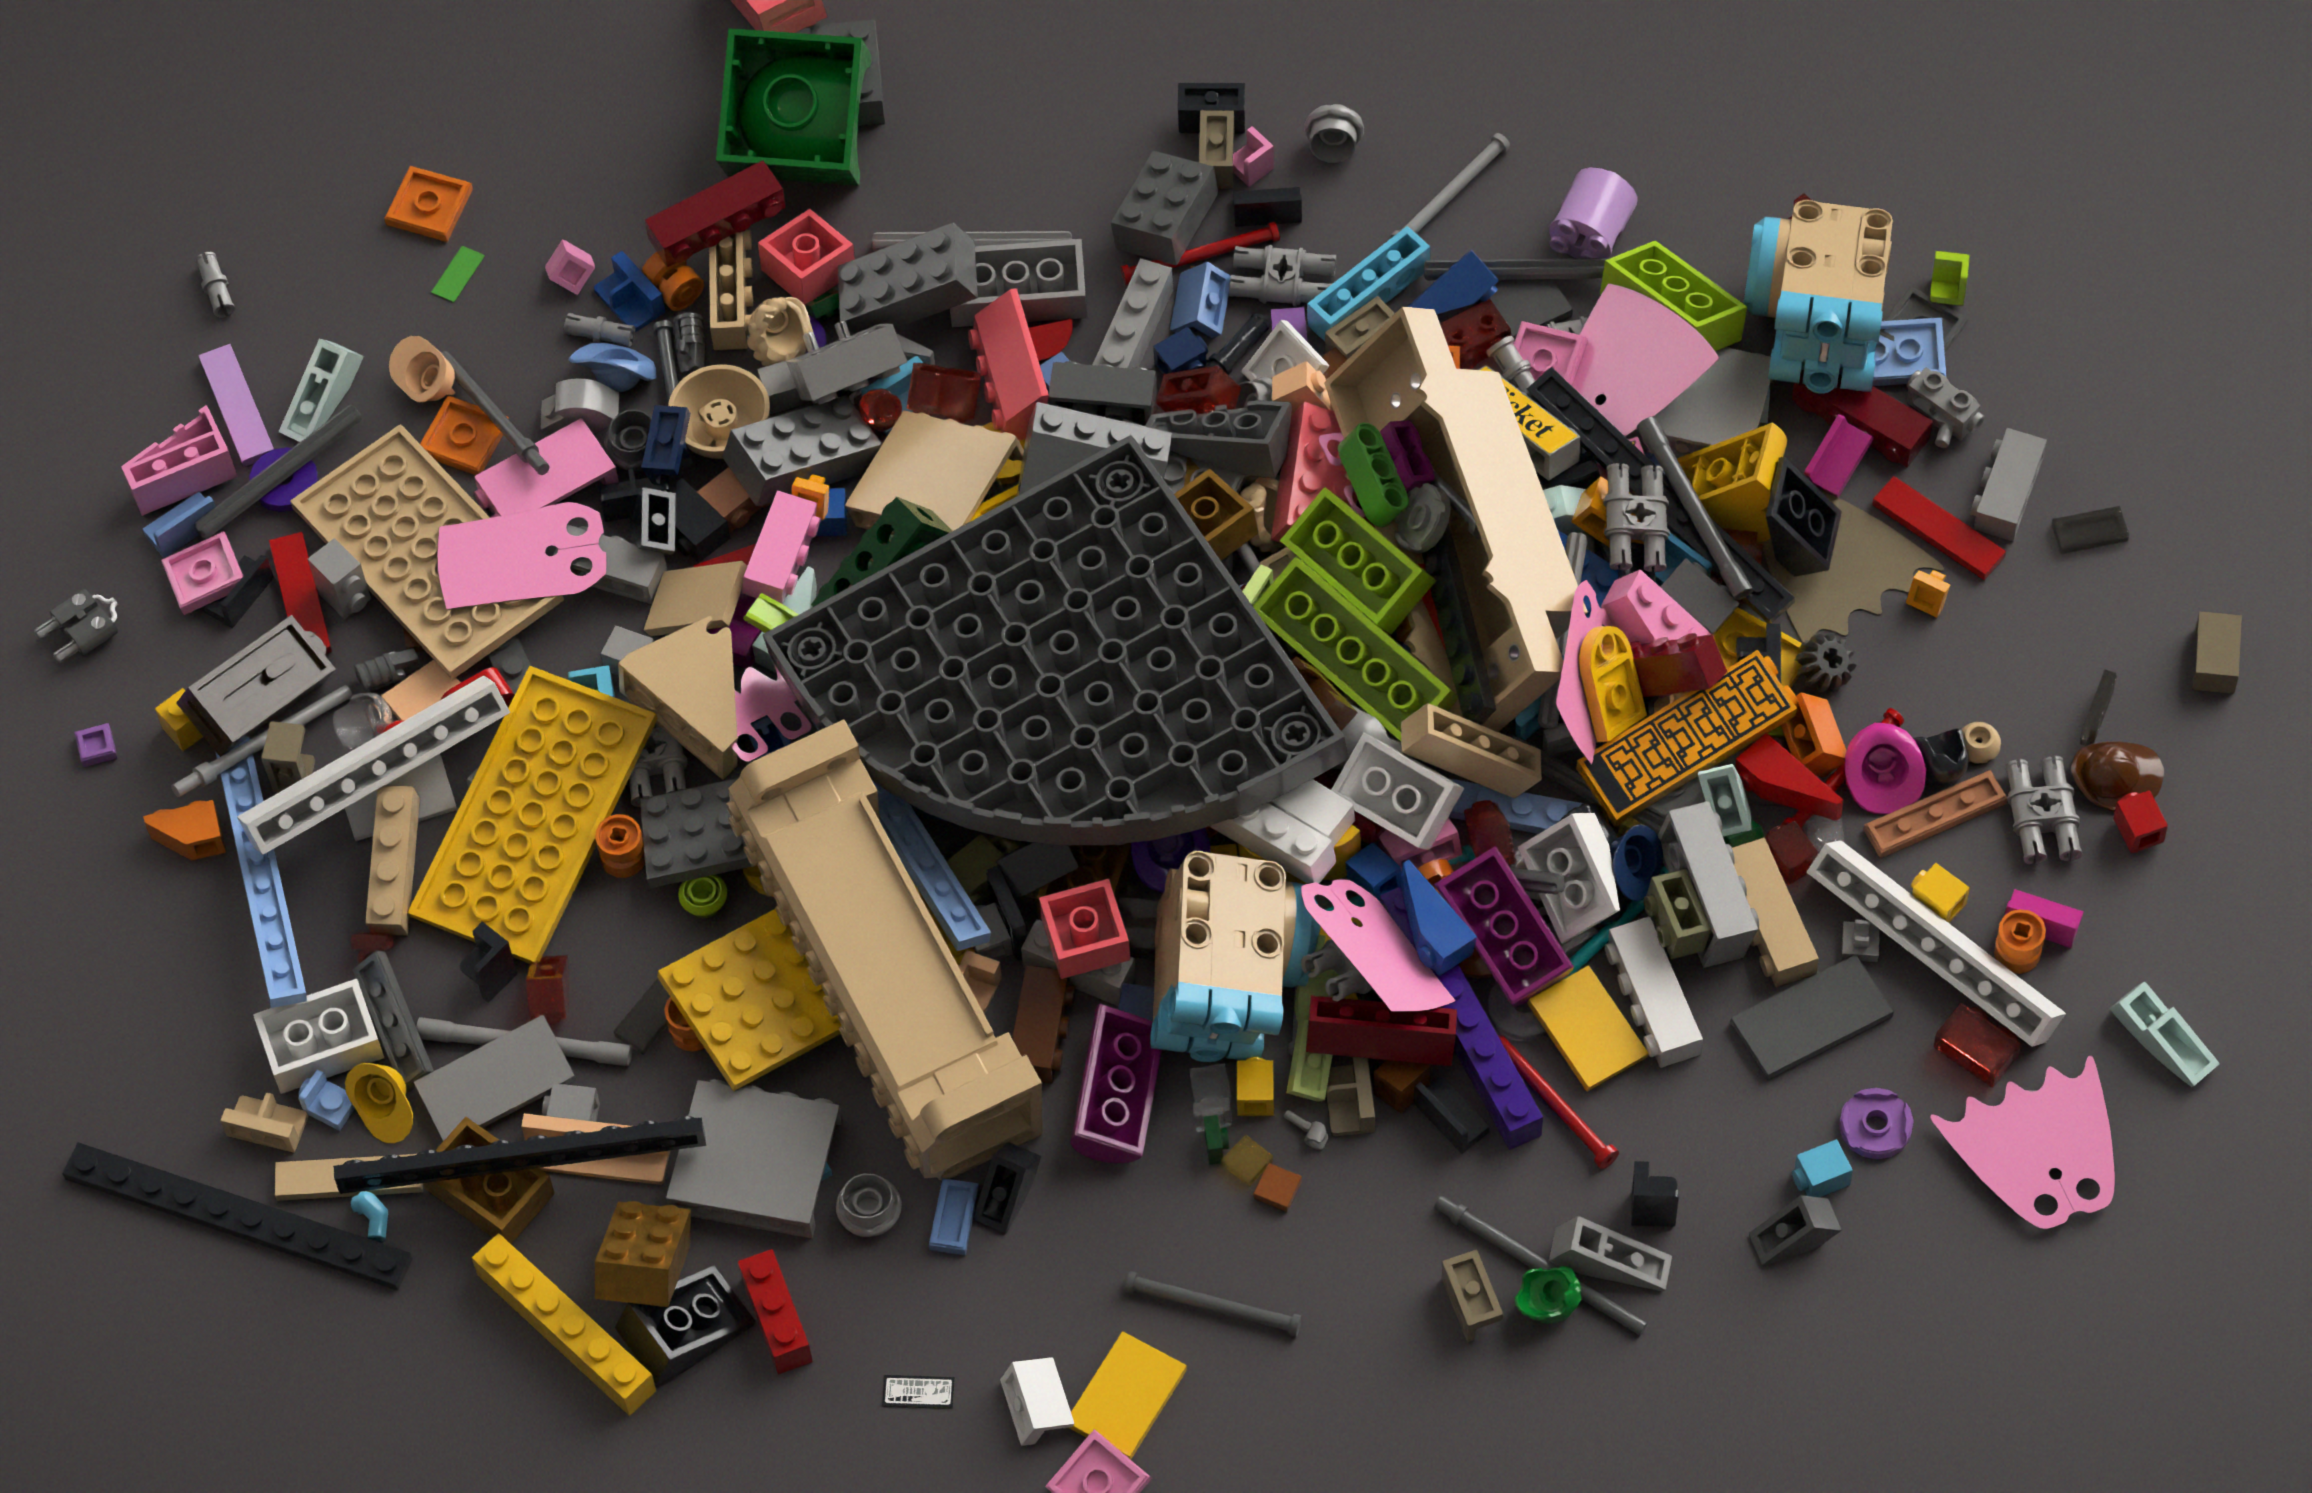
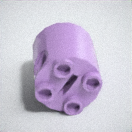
(1592, 214)

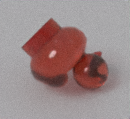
(880, 409)

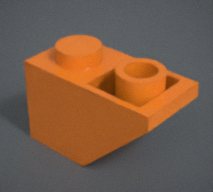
(188, 830)

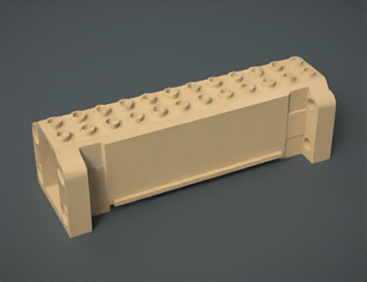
(880, 957)

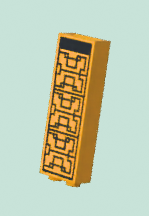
(1687, 738)

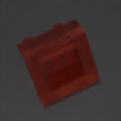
(370, 943)

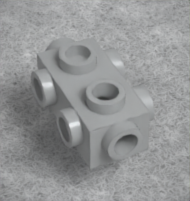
(1950, 409)

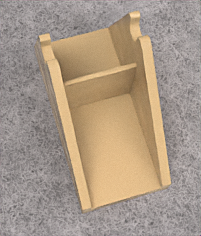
(690, 689)

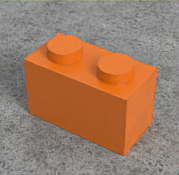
(1815, 736)

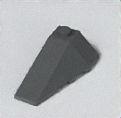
(1238, 440)

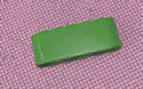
(1373, 474)

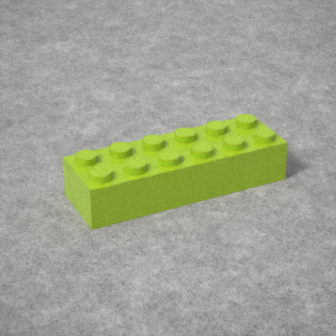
(1349, 647)

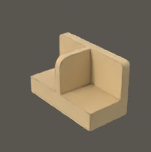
(265, 1122)

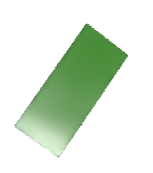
(458, 273)

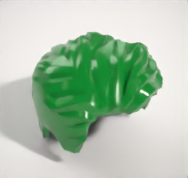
(1549, 1294)

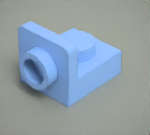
(325, 1101)

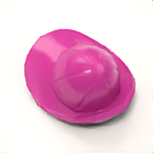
(1884, 769)

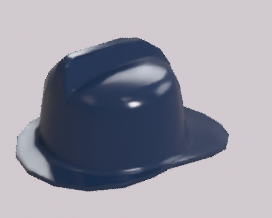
(1635, 860)

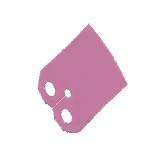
(507, 556)
(1571, 694)
(1376, 948)

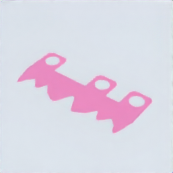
(760, 698)

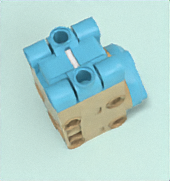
(1824, 288)
(1223, 952)

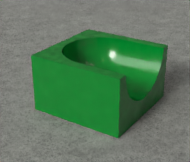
(792, 105)

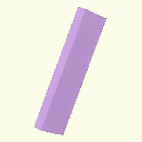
(236, 404)

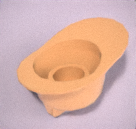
(421, 370)

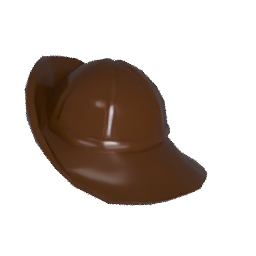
(2114, 769)

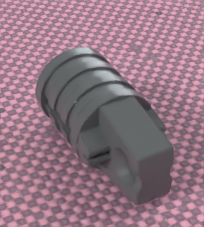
(689, 341)
(386, 669)

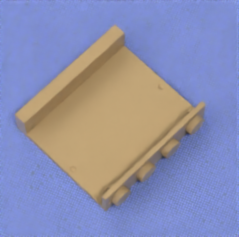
(934, 466)

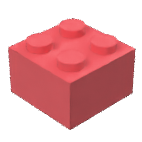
(805, 256)
(1084, 928)

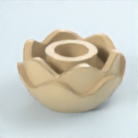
(1990, 744)

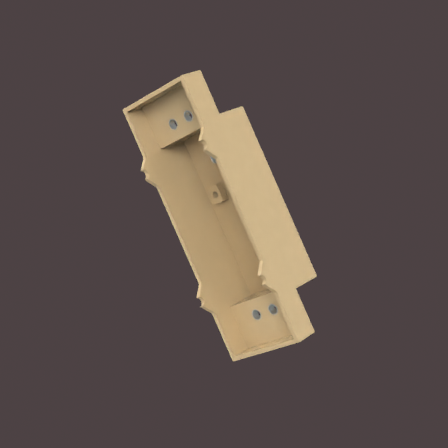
(1467, 428)

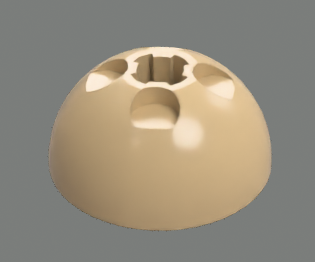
(718, 402)

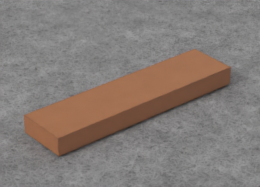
(1935, 814)

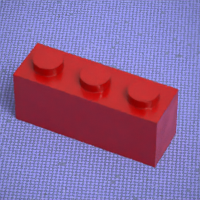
(775, 1311)

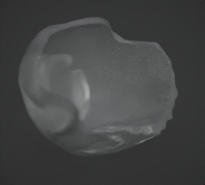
(361, 719)

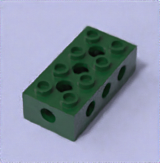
(912, 528)

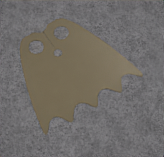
(1863, 565)

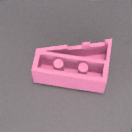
(180, 465)
(781, 547)
(1647, 611)

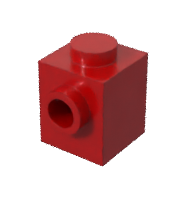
(2140, 821)

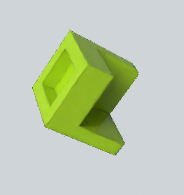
(1949, 278)

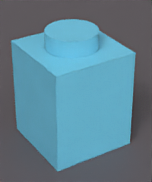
(1822, 1170)

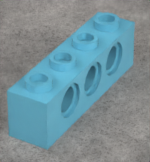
(1380, 274)

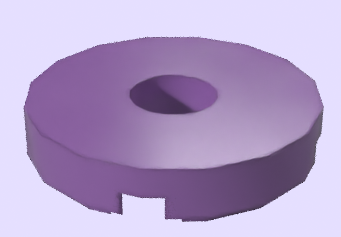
(1871, 1142)

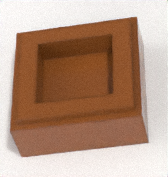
(1277, 1187)

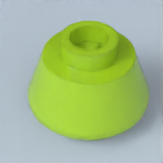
(703, 896)

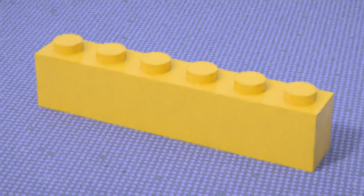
(564, 1324)

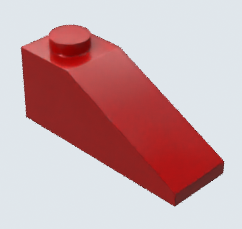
(1784, 780)

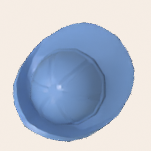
(615, 365)

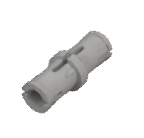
(215, 284)
(599, 329)

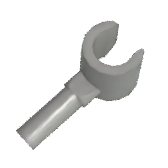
(1316, 1131)

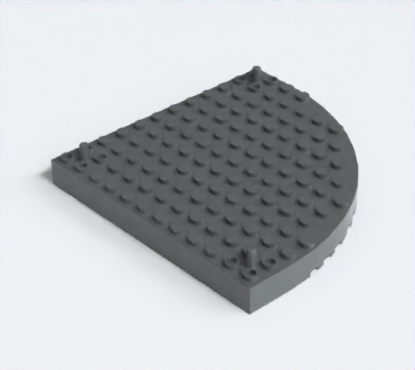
(1064, 670)

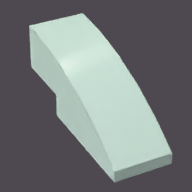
(2164, 1034)

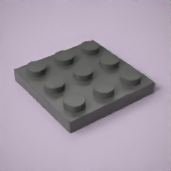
(690, 835)

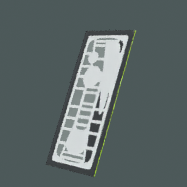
(918, 1391)

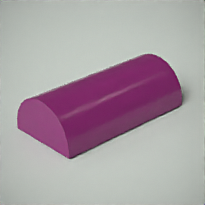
(1507, 927)
(1116, 1088)

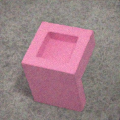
(1254, 158)
(570, 267)

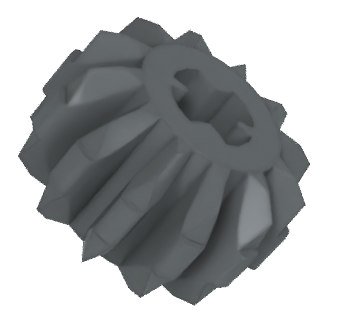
(1825, 662)

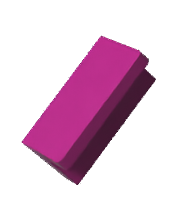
(1838, 456)
(2059, 920)

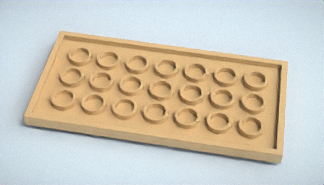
(388, 517)

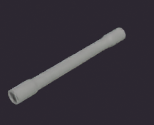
(450, 1032)

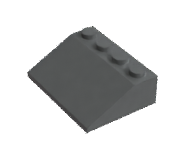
(1065, 437)

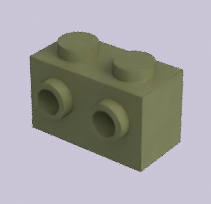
(1677, 914)

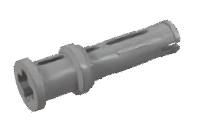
(1512, 364)

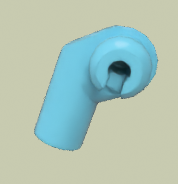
(375, 1211)

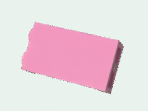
(574, 463)

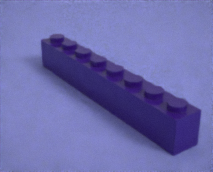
(1481, 1049)

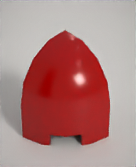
(1050, 338)

